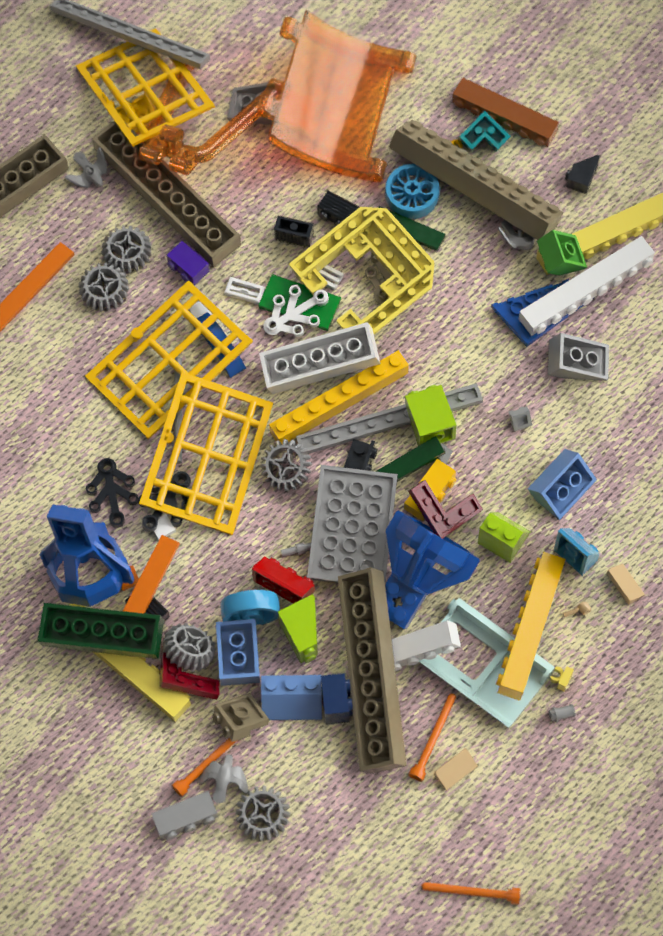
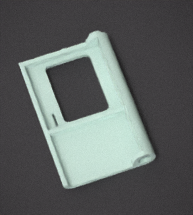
(484, 689)

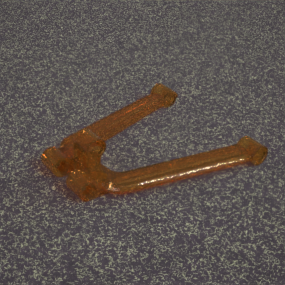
(185, 157)

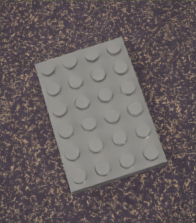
(351, 522)

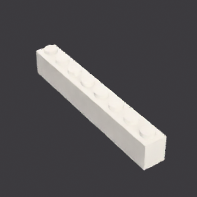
(586, 286)

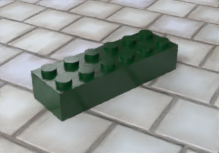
(101, 630)

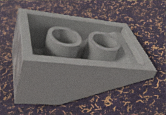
(242, 97)
(577, 358)

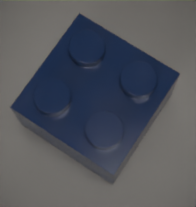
(335, 698)

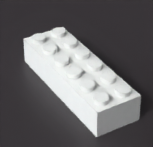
(319, 358)

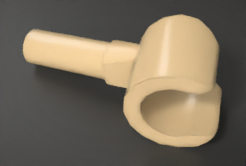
(583, 607)

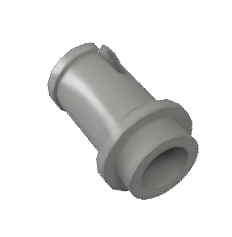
(561, 713)

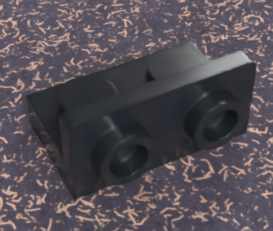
(361, 455)

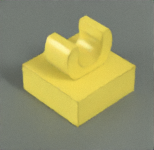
(564, 678)

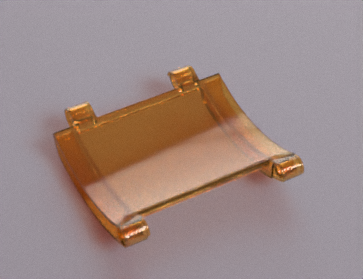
(332, 98)

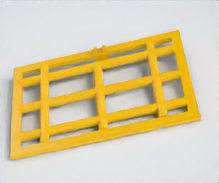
(144, 86)
(168, 358)
(234, 462)

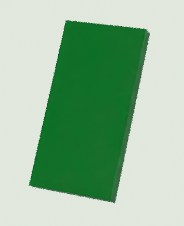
(280, 286)

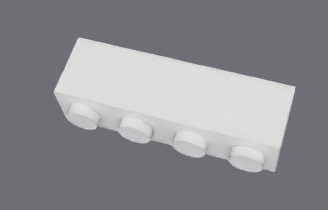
(425, 644)

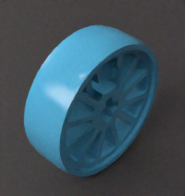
(404, 192)
(250, 604)

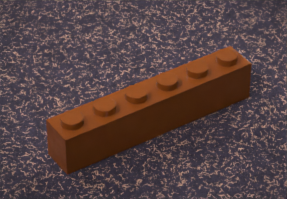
(505, 112)

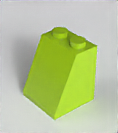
(430, 415)
(502, 536)
(300, 628)

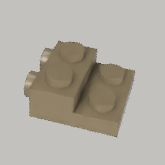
(239, 716)

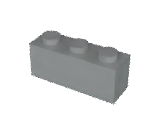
(185, 816)

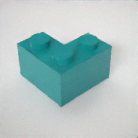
(484, 128)

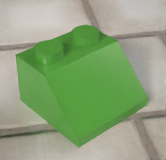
(561, 253)

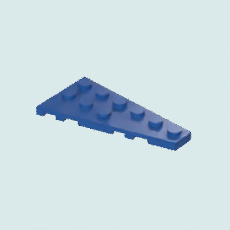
(510, 310)

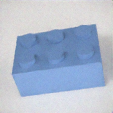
(237, 652)

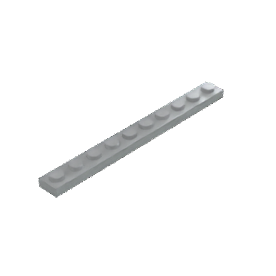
(130, 33)
(380, 422)

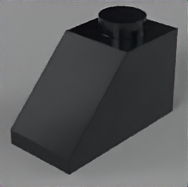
(582, 174)

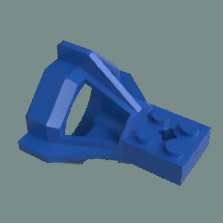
(75, 543)
(414, 574)

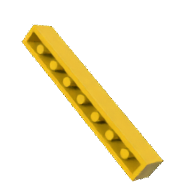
(339, 398)
(531, 626)

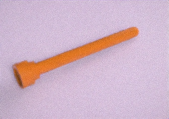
(418, 771)
(182, 786)
(511, 895)

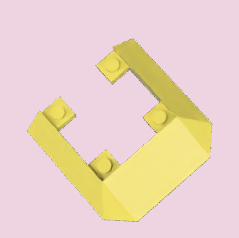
(390, 243)

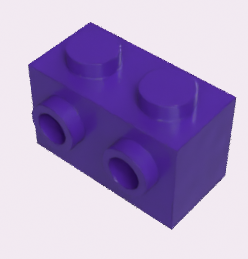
(187, 263)

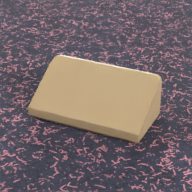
(625, 583)
(455, 769)

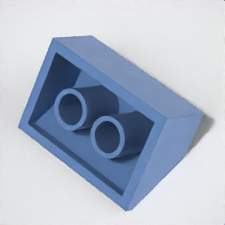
(562, 483)
(292, 697)

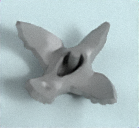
(92, 172)
(516, 240)
(224, 774)

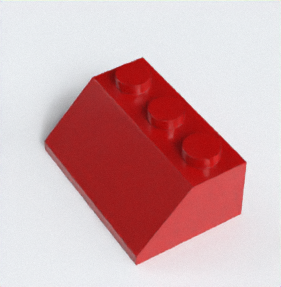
(282, 580)

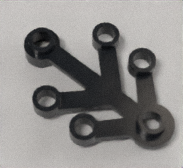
(110, 490)
(170, 500)

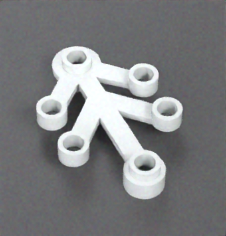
(293, 313)

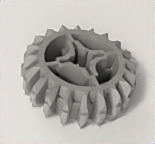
(114, 244)
(117, 283)
(287, 457)
(187, 650)
(256, 817)

